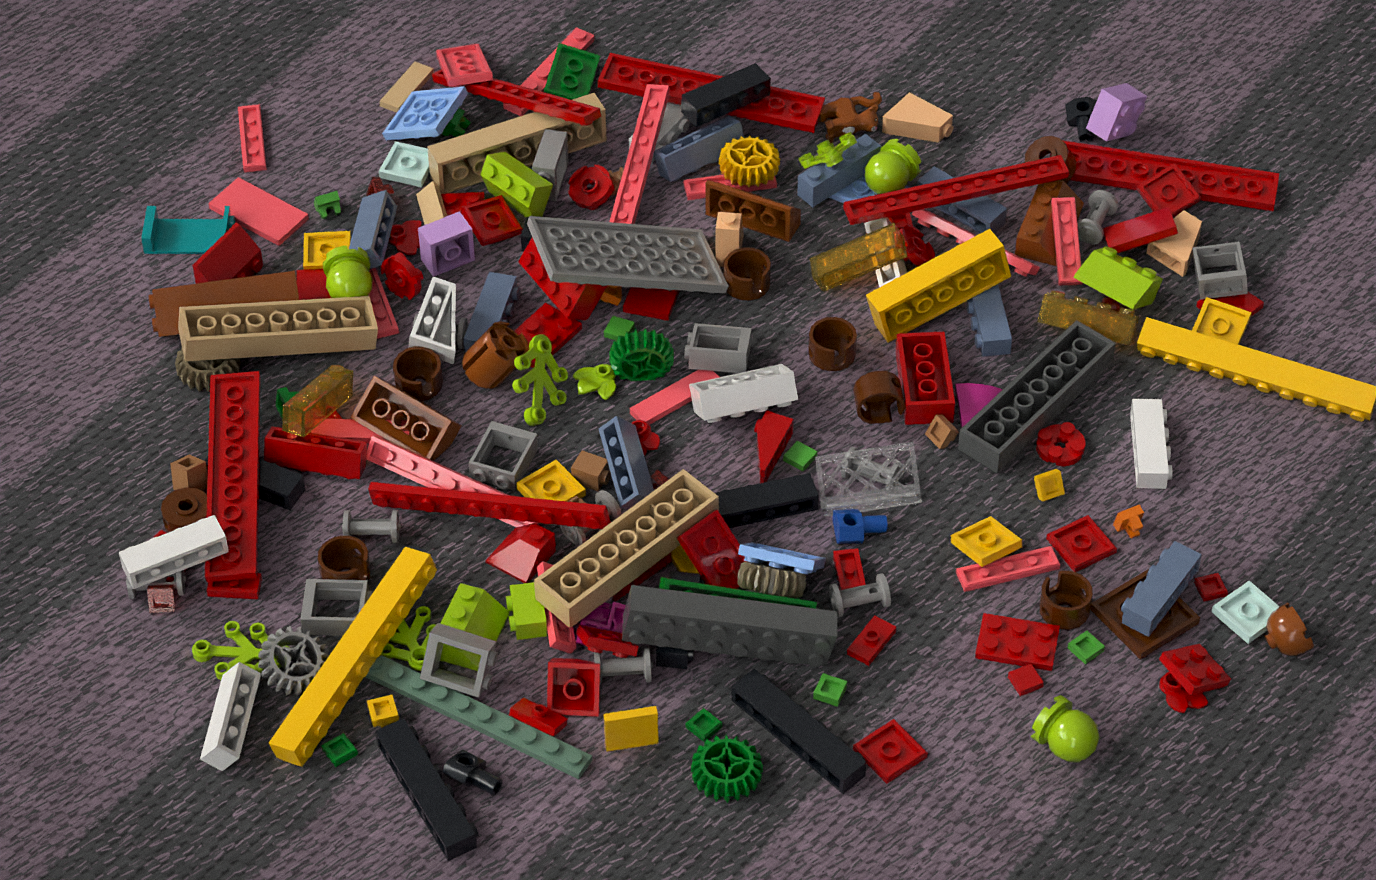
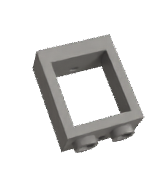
(552, 159)
(1220, 283)
(719, 338)
(499, 435)
(330, 590)
(473, 643)

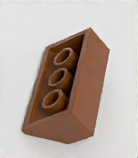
(757, 211)
(1036, 233)
(428, 429)

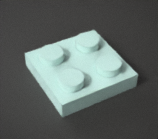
(406, 164)
(1245, 611)

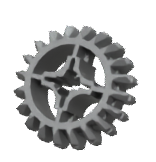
(303, 665)

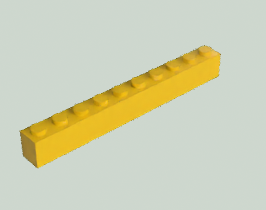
(1258, 369)
(353, 657)

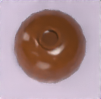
(1287, 632)

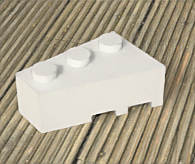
(436, 320)

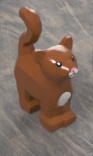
(846, 118)

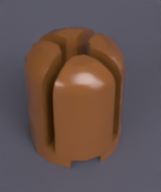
(493, 355)

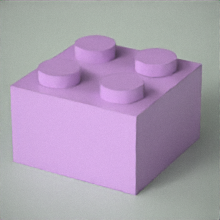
(1116, 112)
(446, 244)

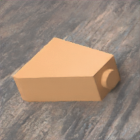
(918, 120)
(728, 235)
(1177, 249)

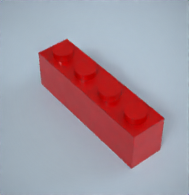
(316, 453)

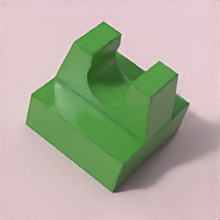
(327, 201)

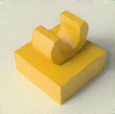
(1049, 485)
(382, 711)

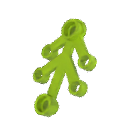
(828, 153)
(539, 348)
(409, 637)
(244, 653)

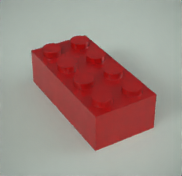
(572, 299)
(924, 376)

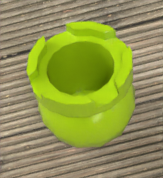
(892, 167)
(347, 272)
(1069, 732)

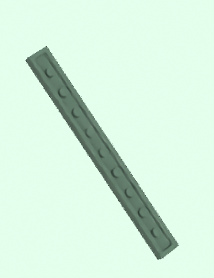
(480, 717)

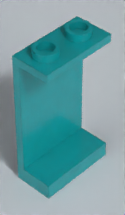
(182, 235)

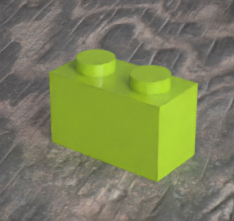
(528, 613)

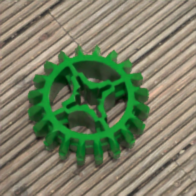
(641, 356)
(743, 768)

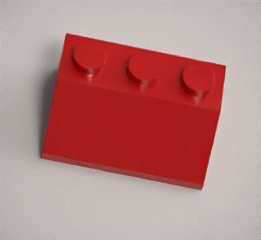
(229, 258)

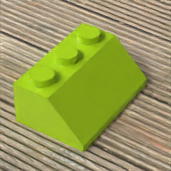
(517, 184)
(1119, 278)
(475, 613)

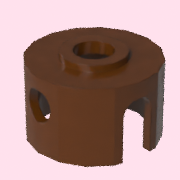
(1053, 145)
(743, 269)
(832, 335)
(418, 364)
(877, 393)
(178, 500)
(340, 554)
(1066, 592)

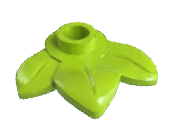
(596, 378)

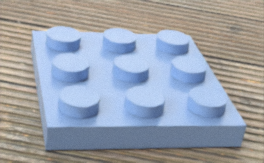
(425, 113)
(781, 558)

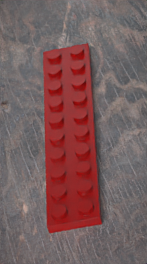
(780, 108)
(1212, 181)
(234, 472)

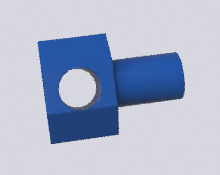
(858, 525)

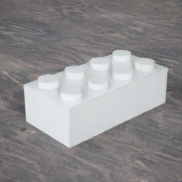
(743, 392)

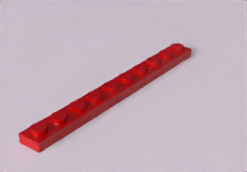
(530, 99)
(955, 189)
(489, 505)

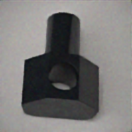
(1078, 114)
(471, 771)

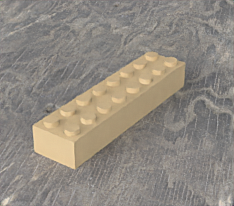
(461, 159)
(277, 328)
(623, 549)

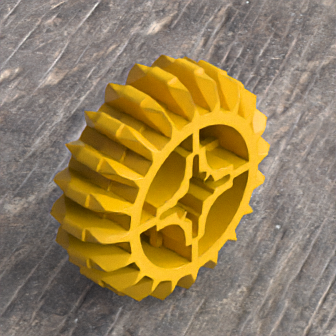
(749, 161)

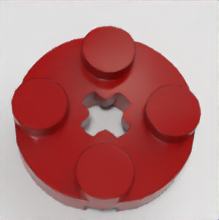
(598, 194)
(916, 249)
(402, 276)
(1064, 433)

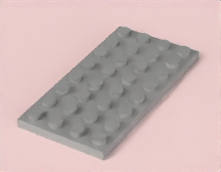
(626, 255)

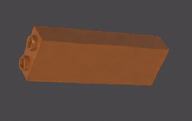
(250, 289)

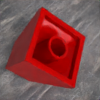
(523, 551)
(573, 687)

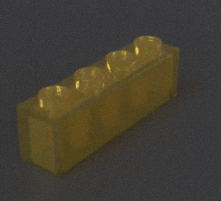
(858, 257)
(1063, 312)
(317, 400)

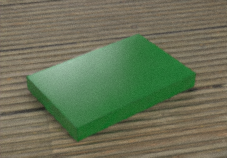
(571, 72)

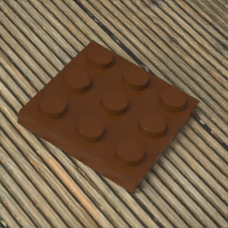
(1175, 622)

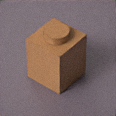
(591, 470)
(189, 473)

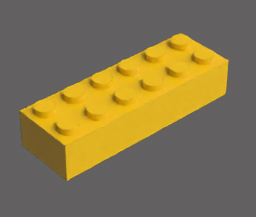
(939, 285)

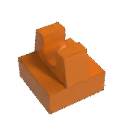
(1130, 521)

